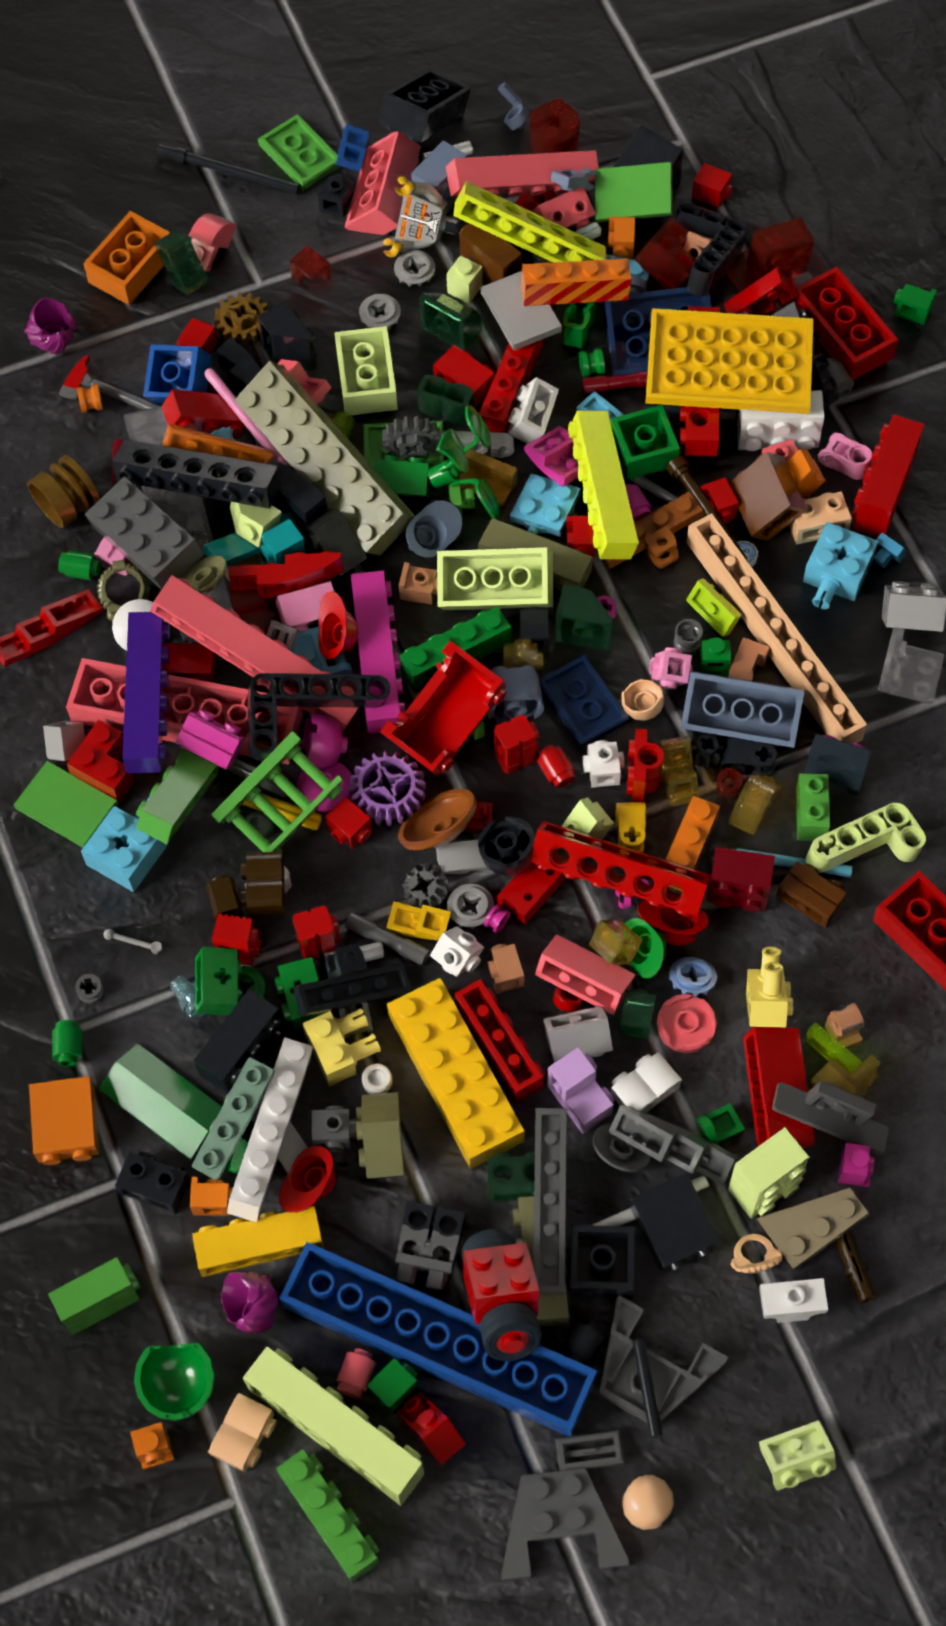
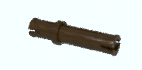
(863, 1288)

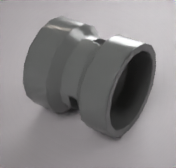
(688, 636)

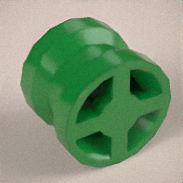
(592, 362)

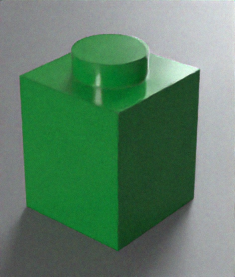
(393, 1385)

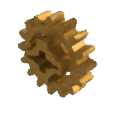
(241, 318)

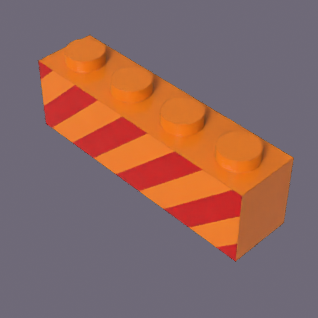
(575, 282)

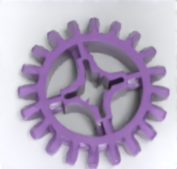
(406, 777)

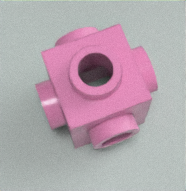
(679, 666)

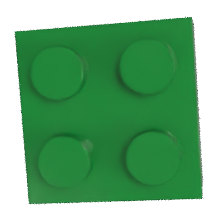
(644, 441)

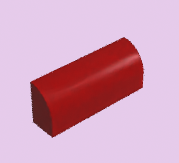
(772, 1058)

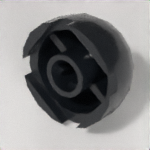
(507, 846)

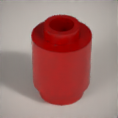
(556, 766)

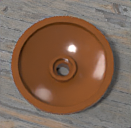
(438, 820)

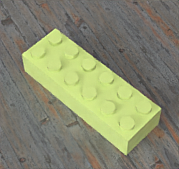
(334, 1425)

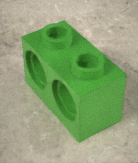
(812, 806)

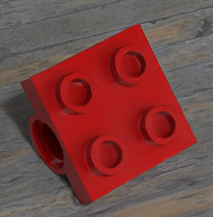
(644, 766)

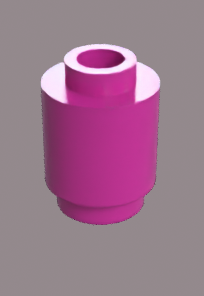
(638, 503)

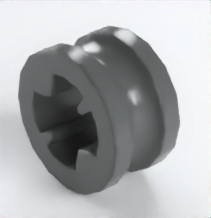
(82, 982)

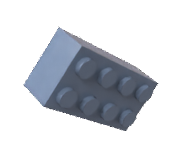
(742, 709)

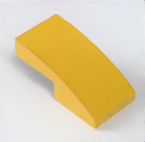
(417, 922)

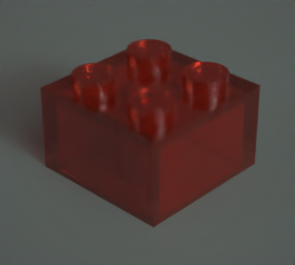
(781, 247)

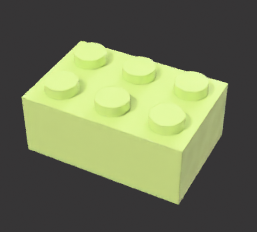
(366, 371)
(768, 1174)

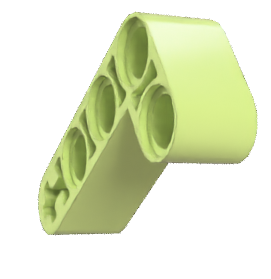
(861, 841)

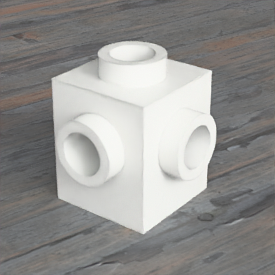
(603, 763)
(457, 951)

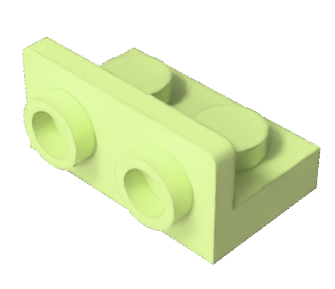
(798, 1455)

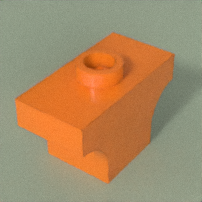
(805, 472)

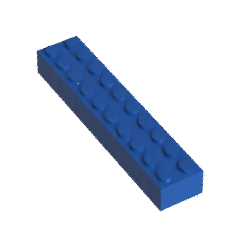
(434, 1338)

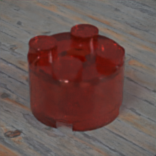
(554, 128)

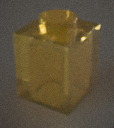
(615, 942)

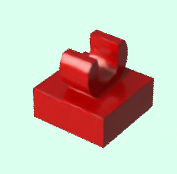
(481, 818)

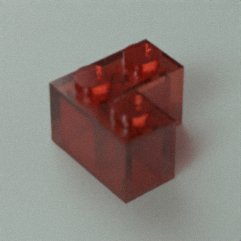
(665, 256)

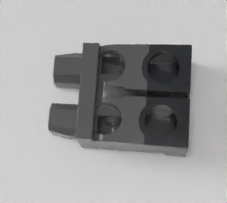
(425, 1254)

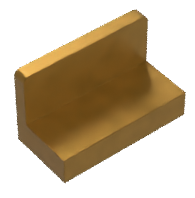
(498, 474)

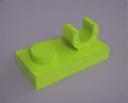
(713, 607)

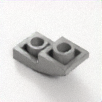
(460, 857)

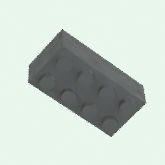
(144, 533)

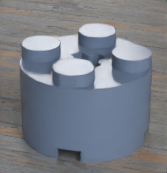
(522, 694)

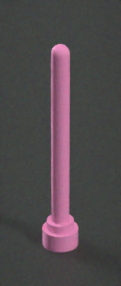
(229, 398)

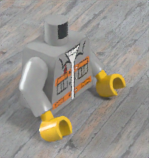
(420, 218)

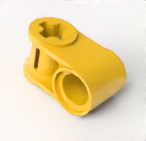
(631, 824)

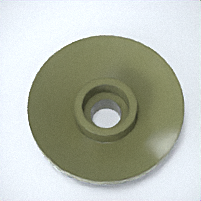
(206, 573)

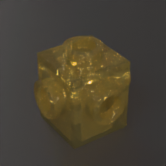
(521, 654)

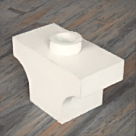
(793, 1300)

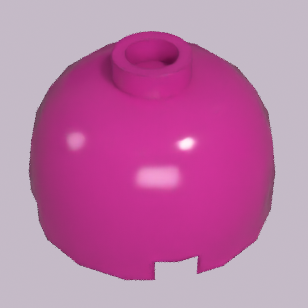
(323, 740)

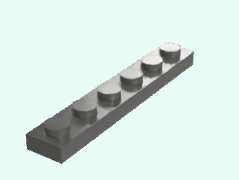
(550, 1200)

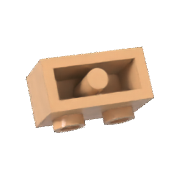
(822, 509)

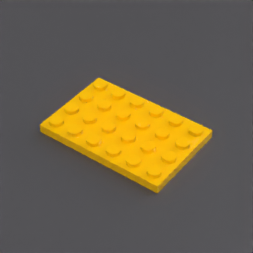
(730, 361)

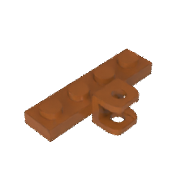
(657, 530)

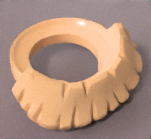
(741, 1264)

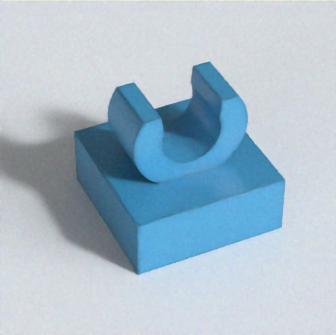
(888, 550)

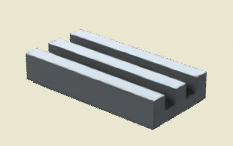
(589, 1438)

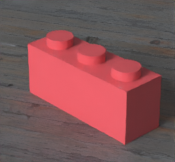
(584, 974)

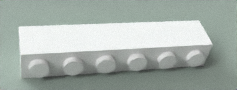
(269, 1130)

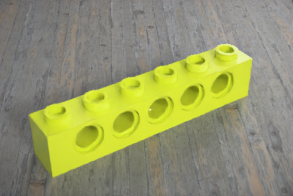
(524, 227)

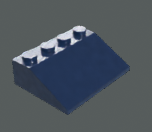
(629, 325)

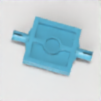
(545, 505)

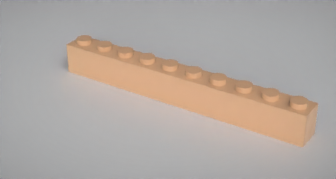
(774, 628)

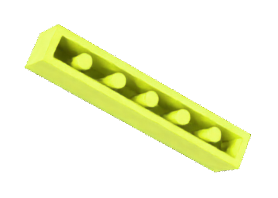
(603, 485)

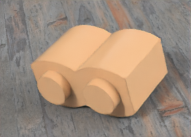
(242, 1432)

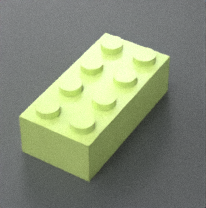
(495, 578)

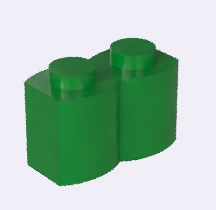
(577, 323)

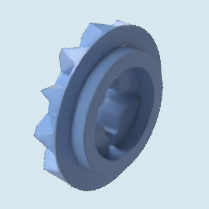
(702, 971)

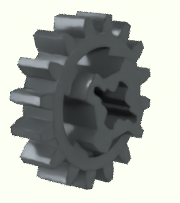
(411, 437)

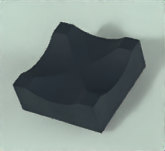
(840, 760)

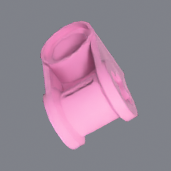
(846, 456)

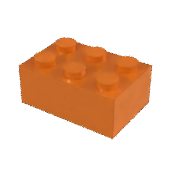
(126, 258)

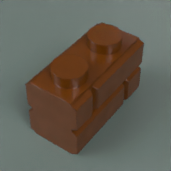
(812, 893)

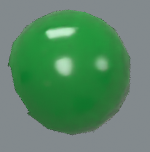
(174, 1380)

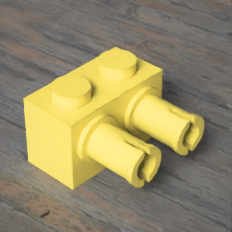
(768, 992)
(329, 1048)

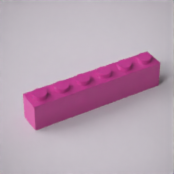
(376, 644)

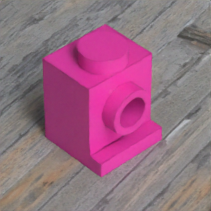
(856, 1165)

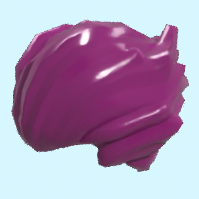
(50, 326)
(249, 1301)

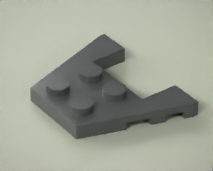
(671, 1383)
(558, 1508)

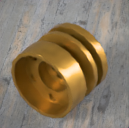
(63, 491)

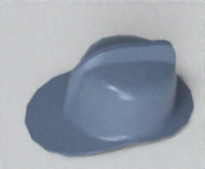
(434, 528)

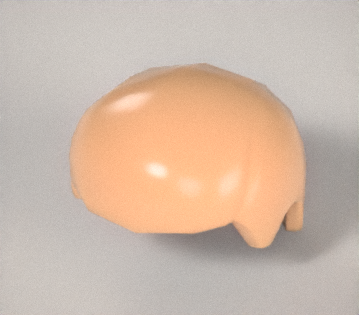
(643, 699)
(648, 1502)

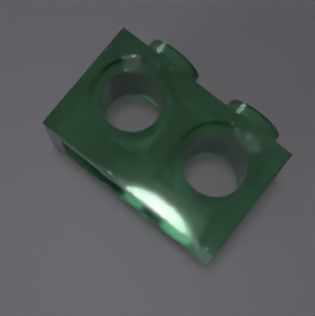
(181, 262)
(518, 1185)

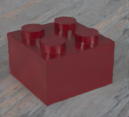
(740, 879)

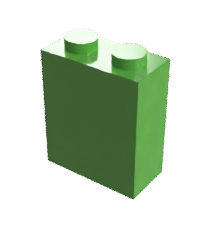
(95, 1295)

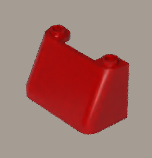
(446, 710)

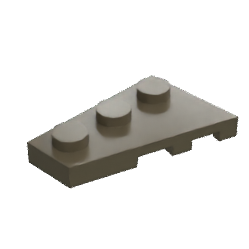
(813, 1225)

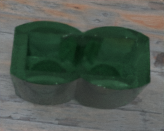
(444, 399)

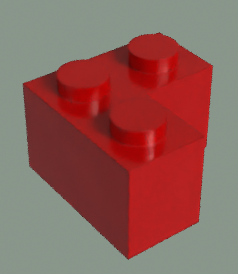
(98, 762)

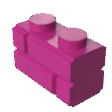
(211, 739)

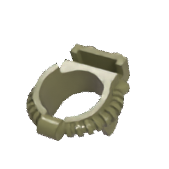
(120, 565)

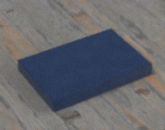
(583, 701)

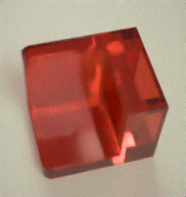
(310, 265)

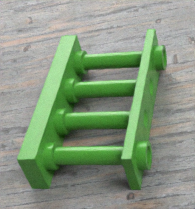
(270, 770)

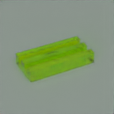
(831, 1048)

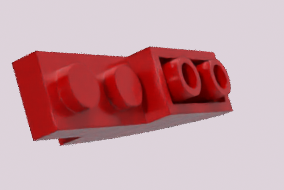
(297, 573)

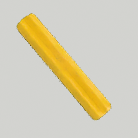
(290, 811)

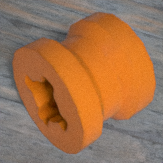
(90, 398)

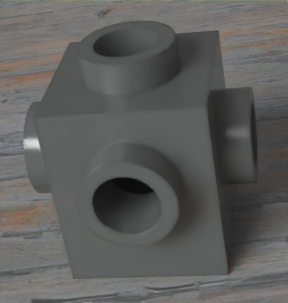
(333, 1128)

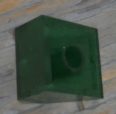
(449, 319)
(582, 619)

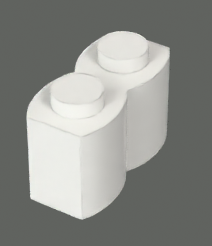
(646, 1085)

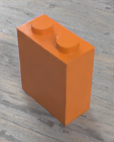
(64, 1120)

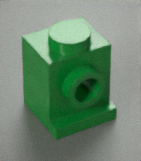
(914, 303)
(715, 651)

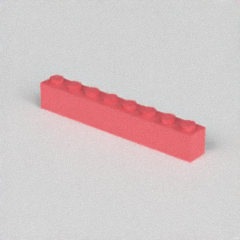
(237, 641)

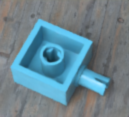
(839, 564)
(122, 850)

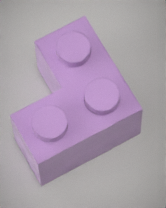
(577, 1091)

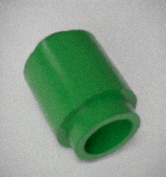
(79, 565)
(67, 1043)

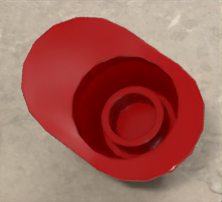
(336, 627)
(677, 929)
(308, 1180)

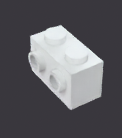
(532, 410)

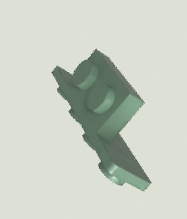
(233, 1118)

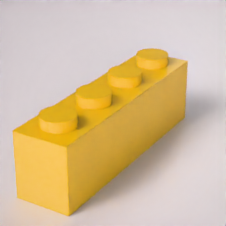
(255, 1243)

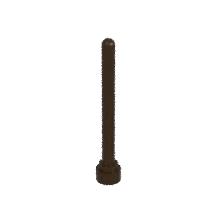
(680, 470)

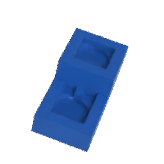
(352, 148)

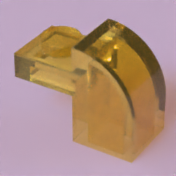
(678, 771)
(754, 803)
(852, 1083)

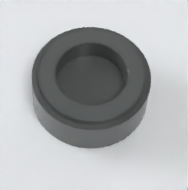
(261, 823)

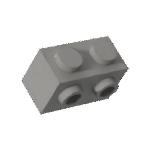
(580, 1029)

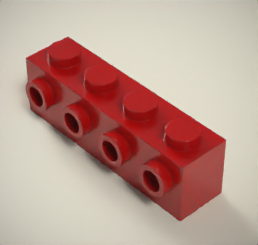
(499, 1041)

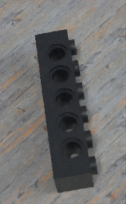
(197, 473)

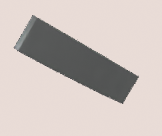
(673, 1143)

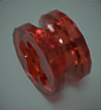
(729, 791)

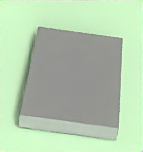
(519, 323)

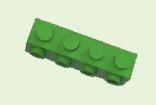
(176, 795)
(328, 1516)

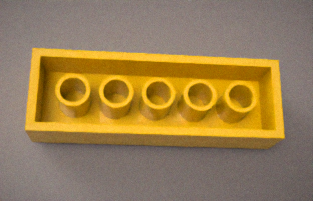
(455, 1073)

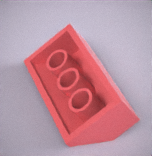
(375, 201)

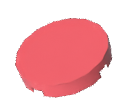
(686, 1023)

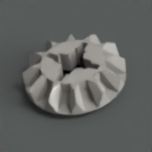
(421, 260)
(377, 303)
(471, 893)

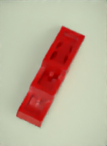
(49, 627)

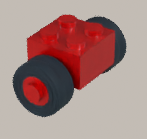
(502, 1293)

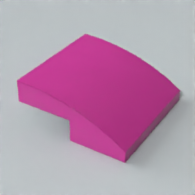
(554, 456)

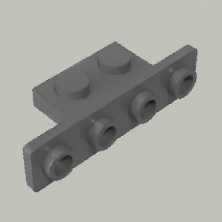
(833, 1112)

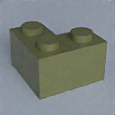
(381, 1133)

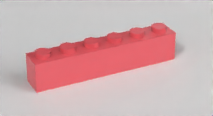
(517, 173)

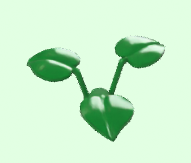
(450, 469)

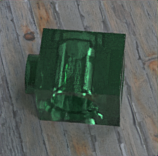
(637, 1013)

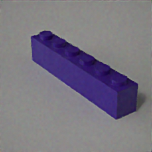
(145, 693)

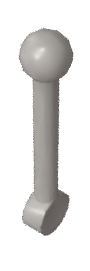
(156, 947)

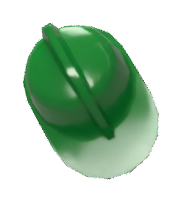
(651, 950)

